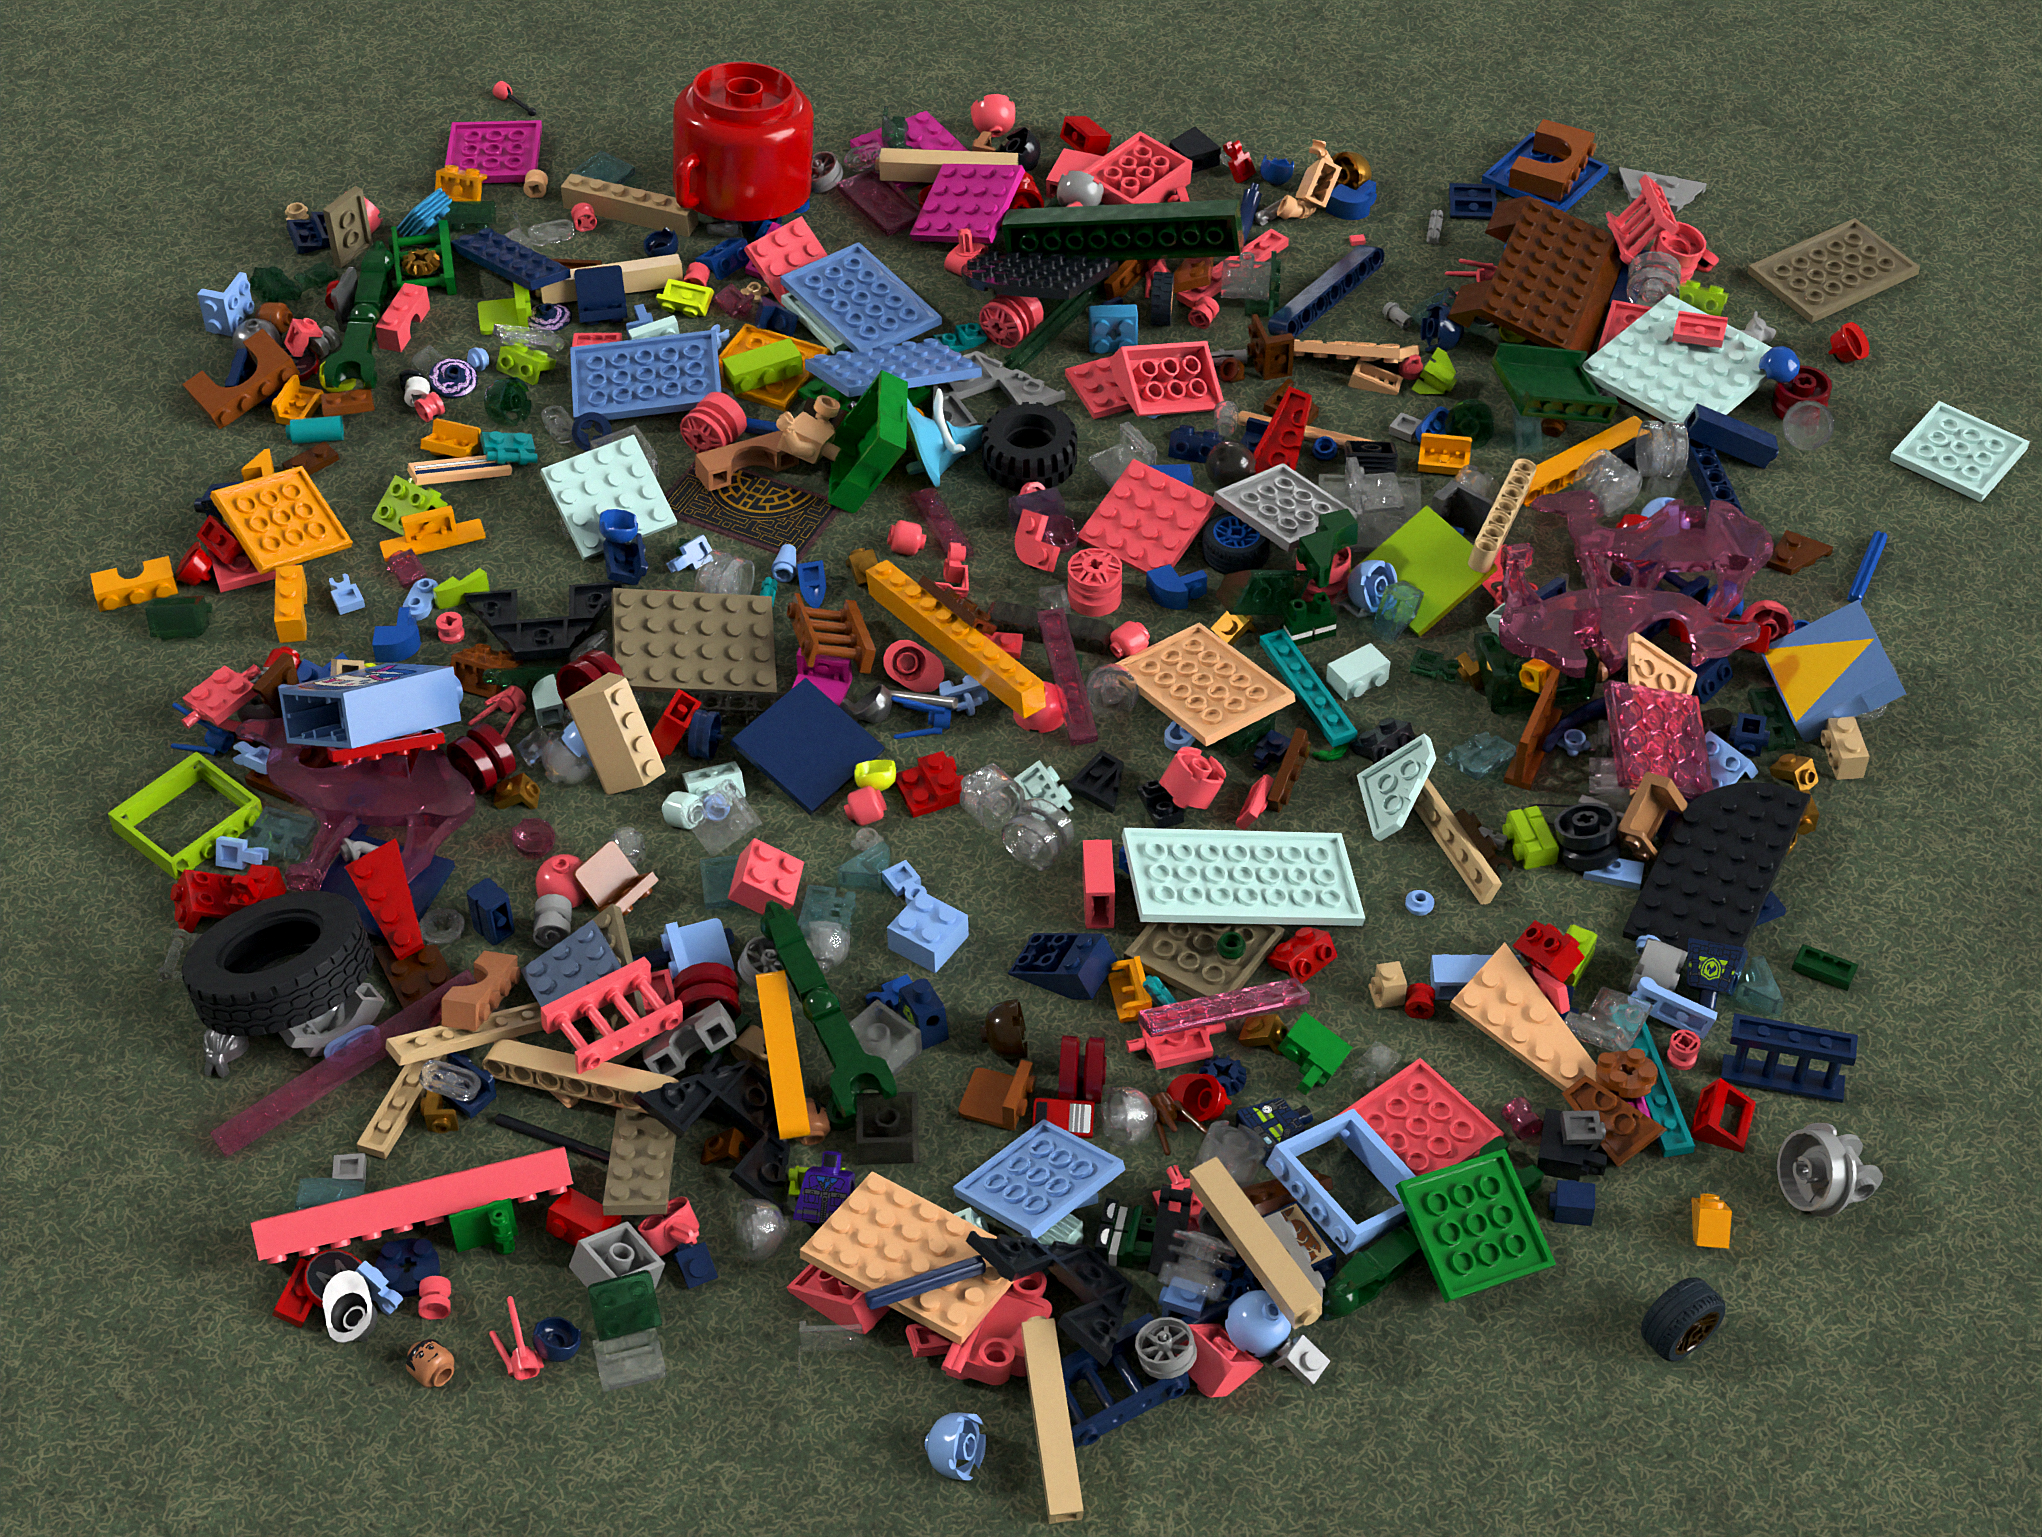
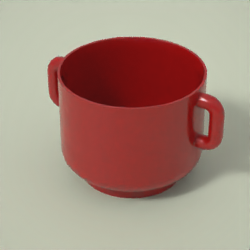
(742, 143)

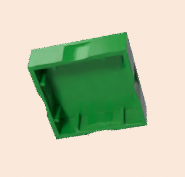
(870, 441)

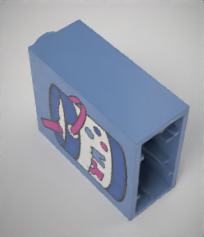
(370, 705)

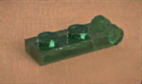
(517, 675)
(1767, 703)

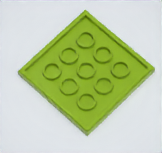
(1433, 560)

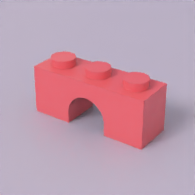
(407, 306)

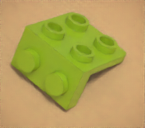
(505, 311)
(404, 499)

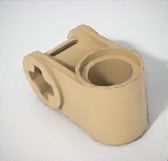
(752, 1046)

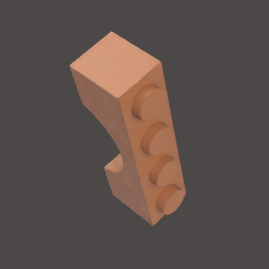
(718, 465)
(472, 1004)

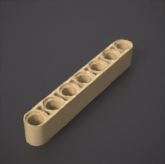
(1502, 515)
(557, 1073)

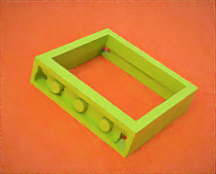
(167, 788)

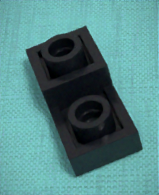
(1159, 804)

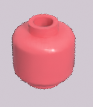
(906, 538)
(1129, 639)
(865, 806)

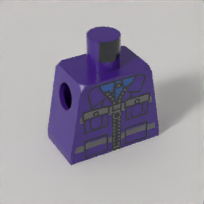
(824, 1189)

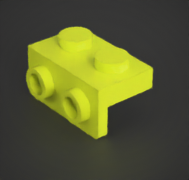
(685, 297)

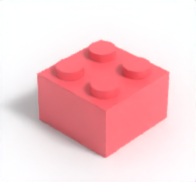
(765, 875)

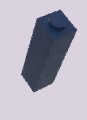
(1731, 436)

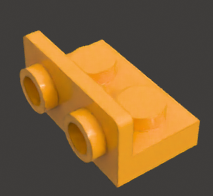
(460, 184)

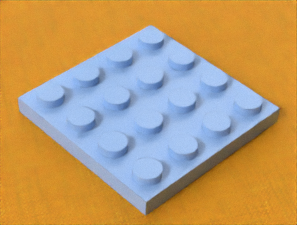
(1039, 1179)

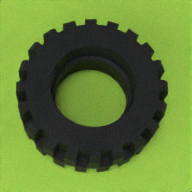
(1029, 426)

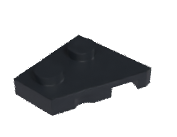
(1099, 781)

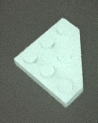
(1394, 784)

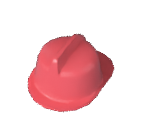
(909, 657)

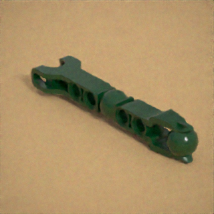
(356, 356)
(852, 1066)
(1394, 1255)

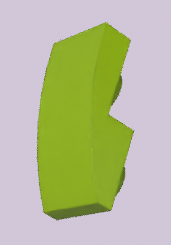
(452, 590)

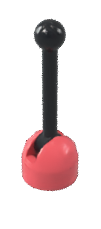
(503, 91)

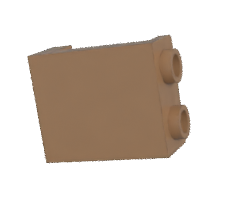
(1647, 812)

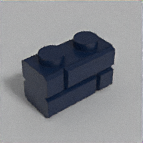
(490, 911)

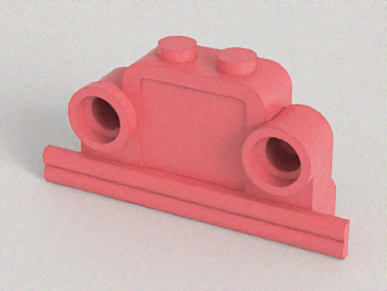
(996, 1344)

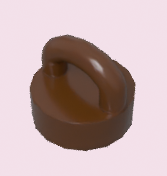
(1232, 370)

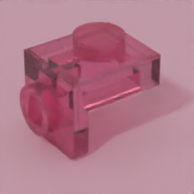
(733, 301)

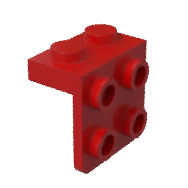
(201, 895)

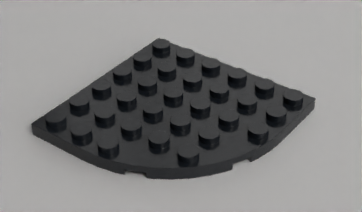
(1035, 274)

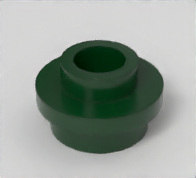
(1231, 945)

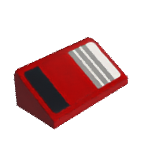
(1070, 1115)

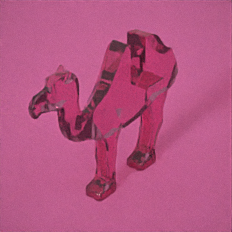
(1674, 542)
(1600, 615)
(372, 792)

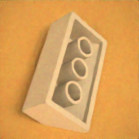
(615, 734)

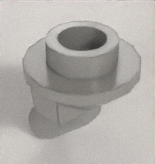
(351, 850)

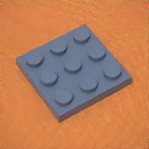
(571, 964)

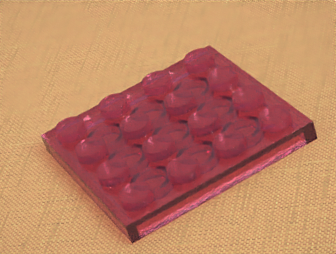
(1657, 735)

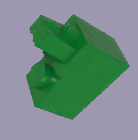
(1315, 1050)

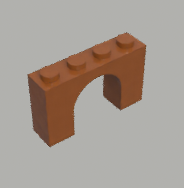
(1553, 179)
(229, 403)

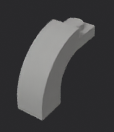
(354, 1011)

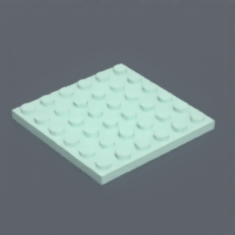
(1672, 375)

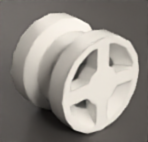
(415, 389)

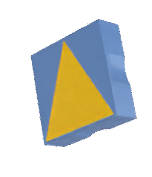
(1832, 670)

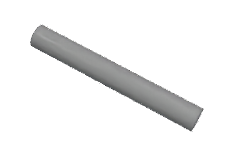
(942, 701)

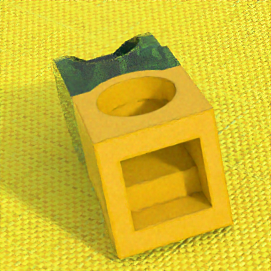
(1529, 671)

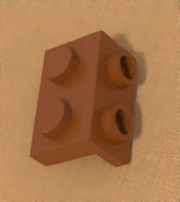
(347, 402)

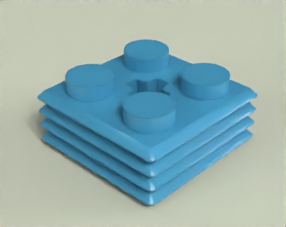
(425, 214)
(1112, 327)

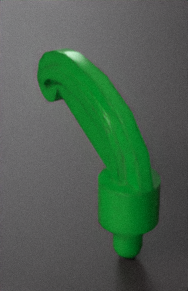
(1334, 754)

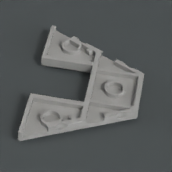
(1015, 384)

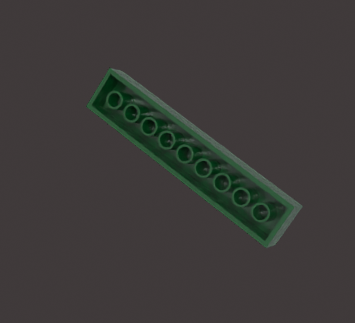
(1128, 230)

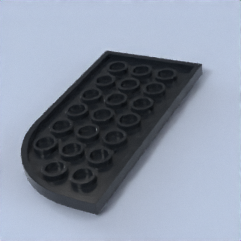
(1718, 865)

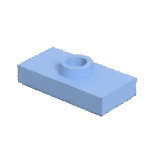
(1620, 873)

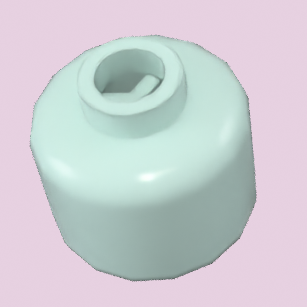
(674, 805)

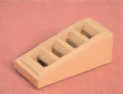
(1368, 377)

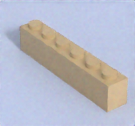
(629, 204)

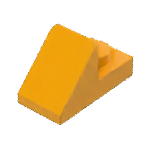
(259, 466)

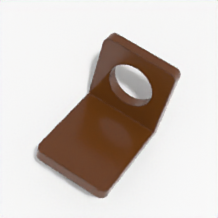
(725, 1145)

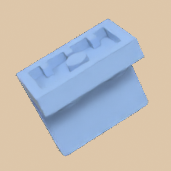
(1726, 762)

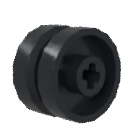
(1587, 837)

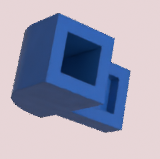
(1352, 203)
(1175, 591)
(397, 641)

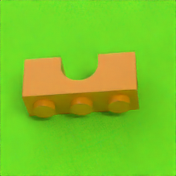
(154, 582)
(289, 603)

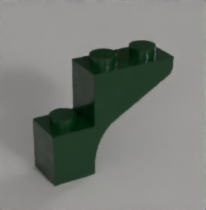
(1332, 534)

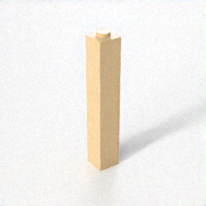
(924, 165)
(637, 277)
(1256, 1243)
(1051, 1420)

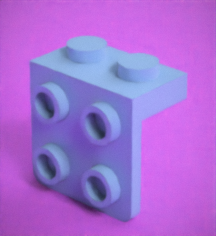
(226, 310)
(695, 945)

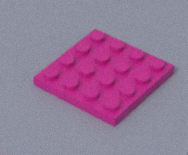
(923, 134)
(496, 148)
(967, 198)

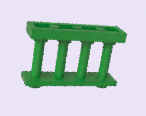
(444, 250)

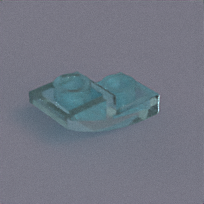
(326, 1190)

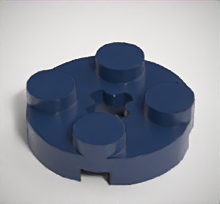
(408, 1251)

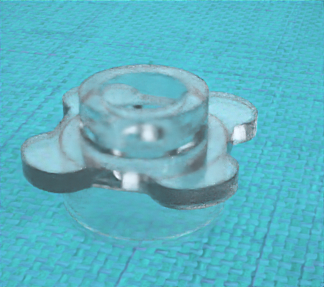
(866, 839)

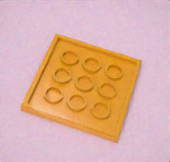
(778, 394)
(281, 519)

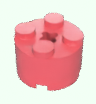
(1193, 778)

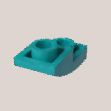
(964, 337)

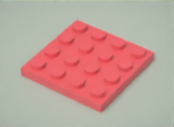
(1148, 518)

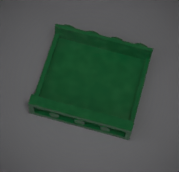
(1551, 383)

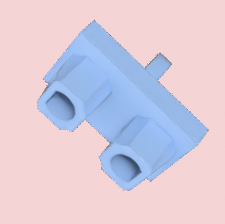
(969, 694)

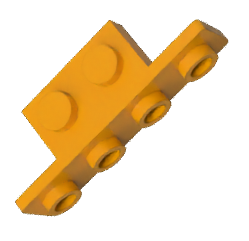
(432, 531)

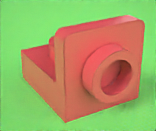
(299, 333)

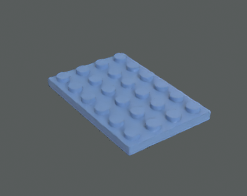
(860, 299)
(914, 362)
(645, 375)

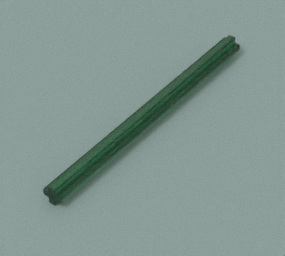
(1052, 326)

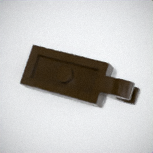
(1484, 844)

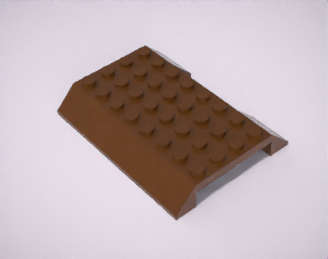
(1549, 279)

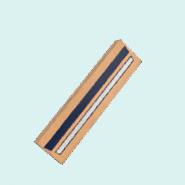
(456, 470)

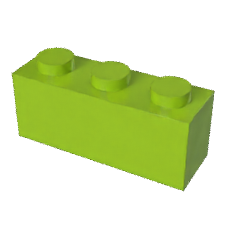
(762, 366)

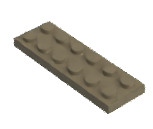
(613, 928)
(639, 1165)

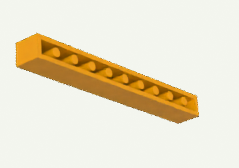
(956, 639)

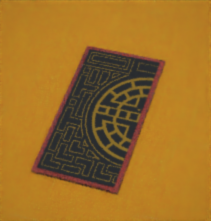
(753, 510)

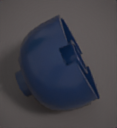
(1440, 327)

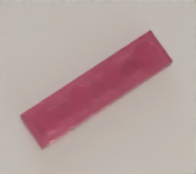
(939, 520)

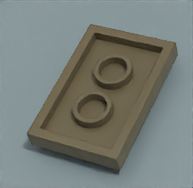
(348, 226)

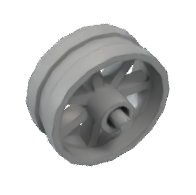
(825, 171)
(764, 962)
(1166, 1363)

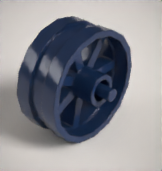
(704, 734)

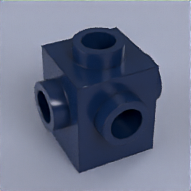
(1749, 734)

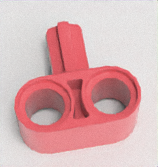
(963, 251)
(669, 1230)

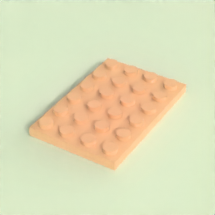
(1205, 684)
(894, 1234)

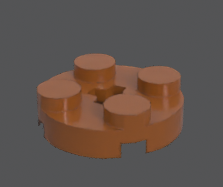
(1613, 1071)

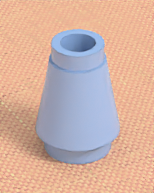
(785, 564)

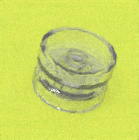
(1653, 278)
(1662, 449)
(725, 574)
(1037, 833)

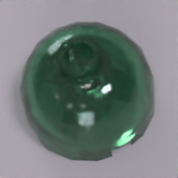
(507, 396)
(1472, 419)

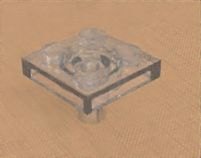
(1245, 278)

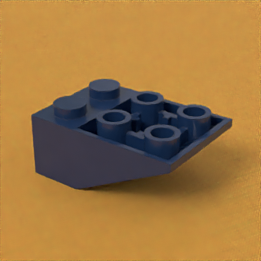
(1065, 963)

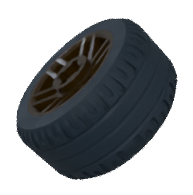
(1683, 1318)

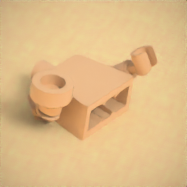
(1314, 187)
(808, 436)

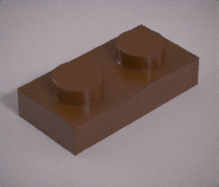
(313, 459)

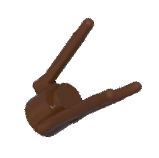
(1167, 1113)

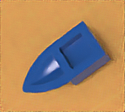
(812, 582)

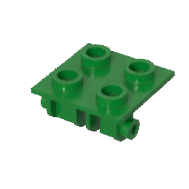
(484, 1226)

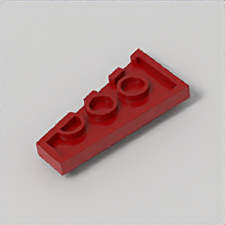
(1285, 432)
(399, 746)
(385, 889)

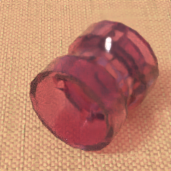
(1523, 1120)

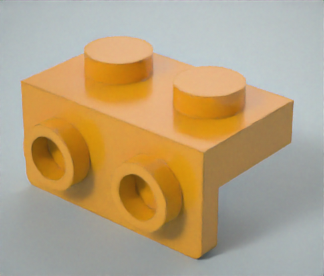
(295, 401)
(452, 439)
(1443, 453)

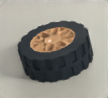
(1162, 298)

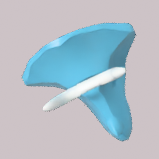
(937, 441)

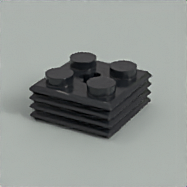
(1373, 455)

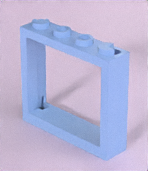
(1316, 1200)

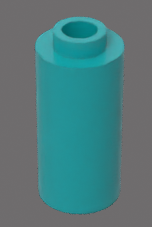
(315, 430)

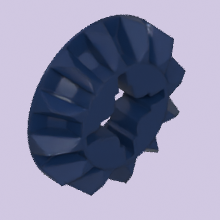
(585, 422)
(1236, 1073)
(1239, 1286)

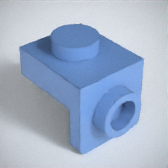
(642, 318)
(1181, 1301)

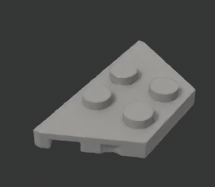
(1676, 190)

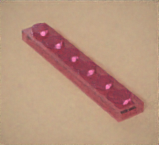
(1067, 677)
(1223, 1007)

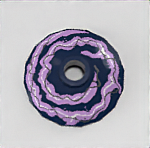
(550, 316)
(451, 385)

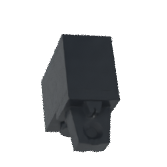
(1562, 1159)

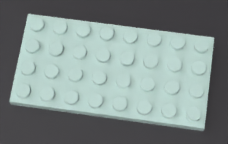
(1242, 877)

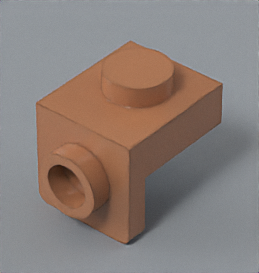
(983, 143)

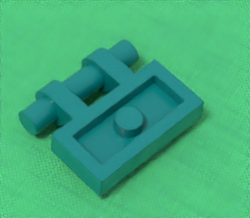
(508, 447)

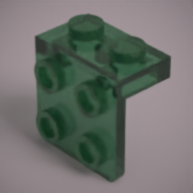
(1265, 307)
(624, 1305)

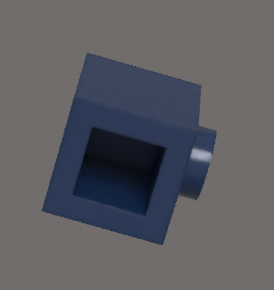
(1573, 1202)

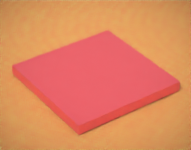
(1425, 1119)

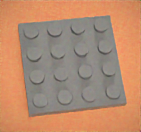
(1279, 504)

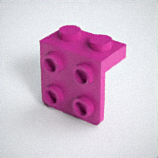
(828, 674)

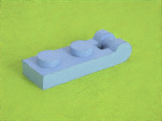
(1675, 1008)

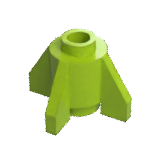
(1437, 375)

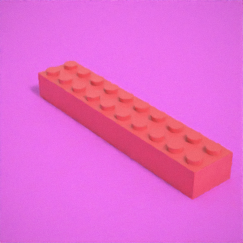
(410, 1203)

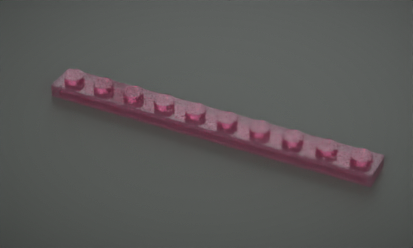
(332, 1071)

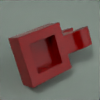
(1241, 163)

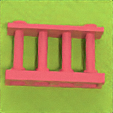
(1660, 216)
(600, 993)

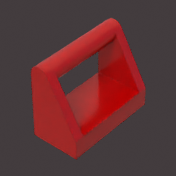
(1709, 1112)

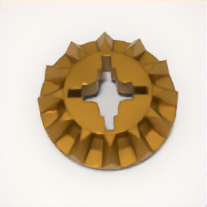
(415, 264)

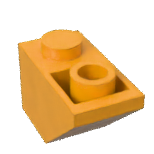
(1711, 1221)

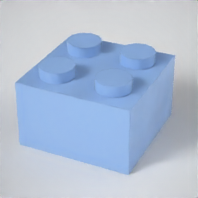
(927, 931)

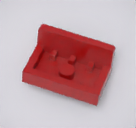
(1303, 953)

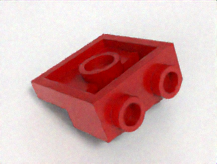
(930, 784)

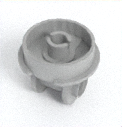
(1824, 1170)

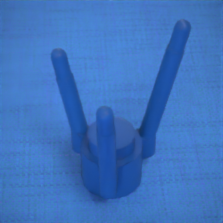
(937, 716)
(215, 737)

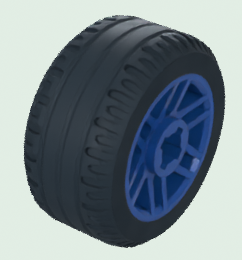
(1233, 545)

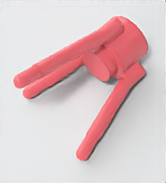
(1154, 265)
(1485, 273)
(509, 701)
(524, 1362)

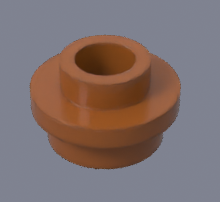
(1553, 427)

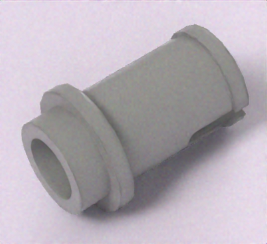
(1393, 312)

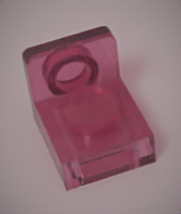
(406, 567)

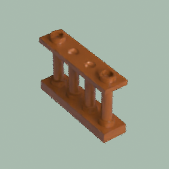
(849, 624)

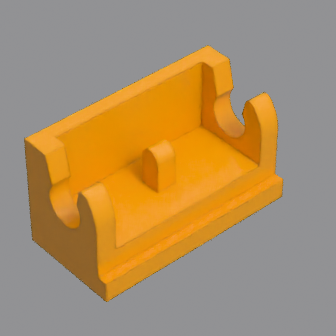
(1128, 989)

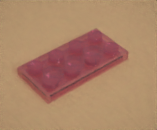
(880, 201)

